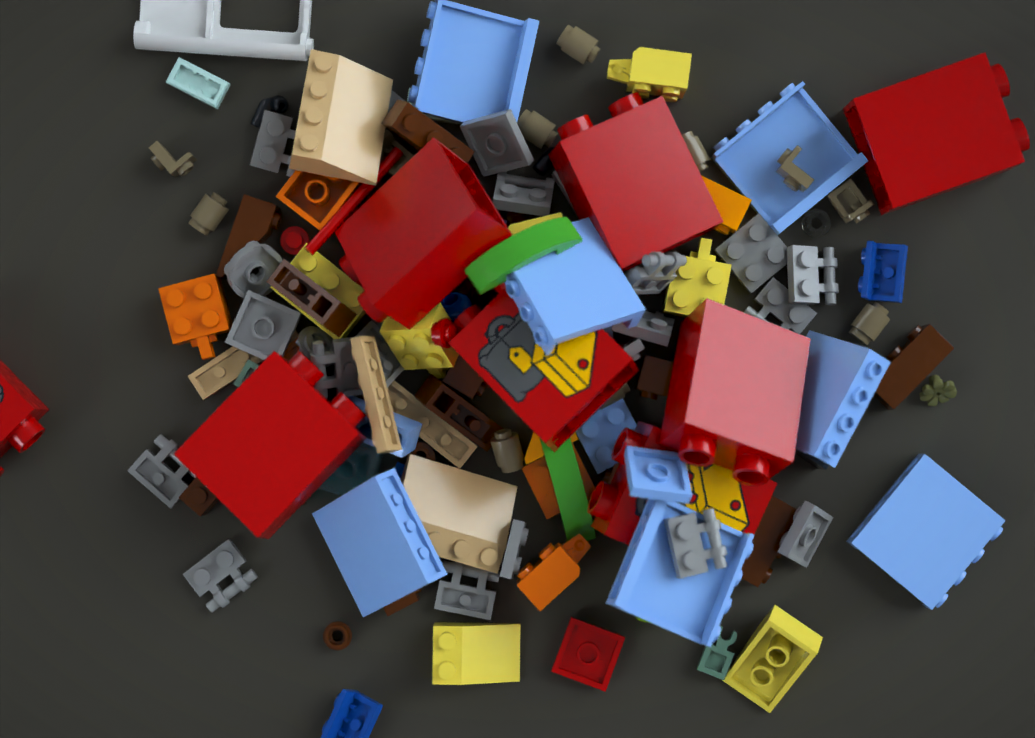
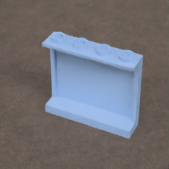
(472, 62)
(753, 153)
(574, 291)
(835, 394)
(927, 531)
(379, 542)
(652, 591)

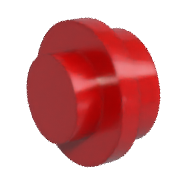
(294, 239)
(443, 332)

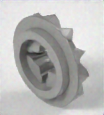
(310, 335)

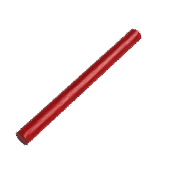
(352, 202)

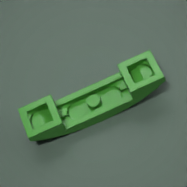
(520, 250)
(569, 490)

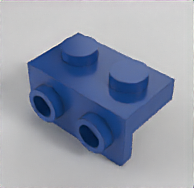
(883, 272)
(352, 716)

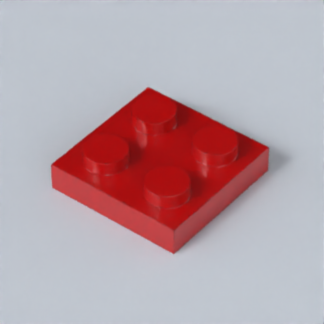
(588, 653)

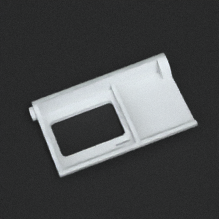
(196, 28)

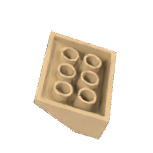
(341, 119)
(461, 511)

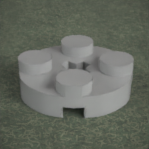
(242, 264)

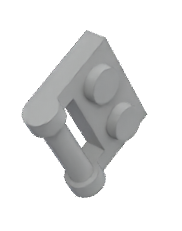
(523, 194)

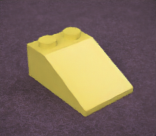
(475, 653)
(773, 658)

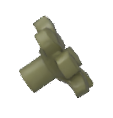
(937, 391)

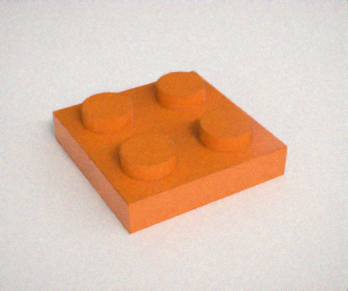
(542, 487)

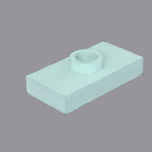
(198, 83)

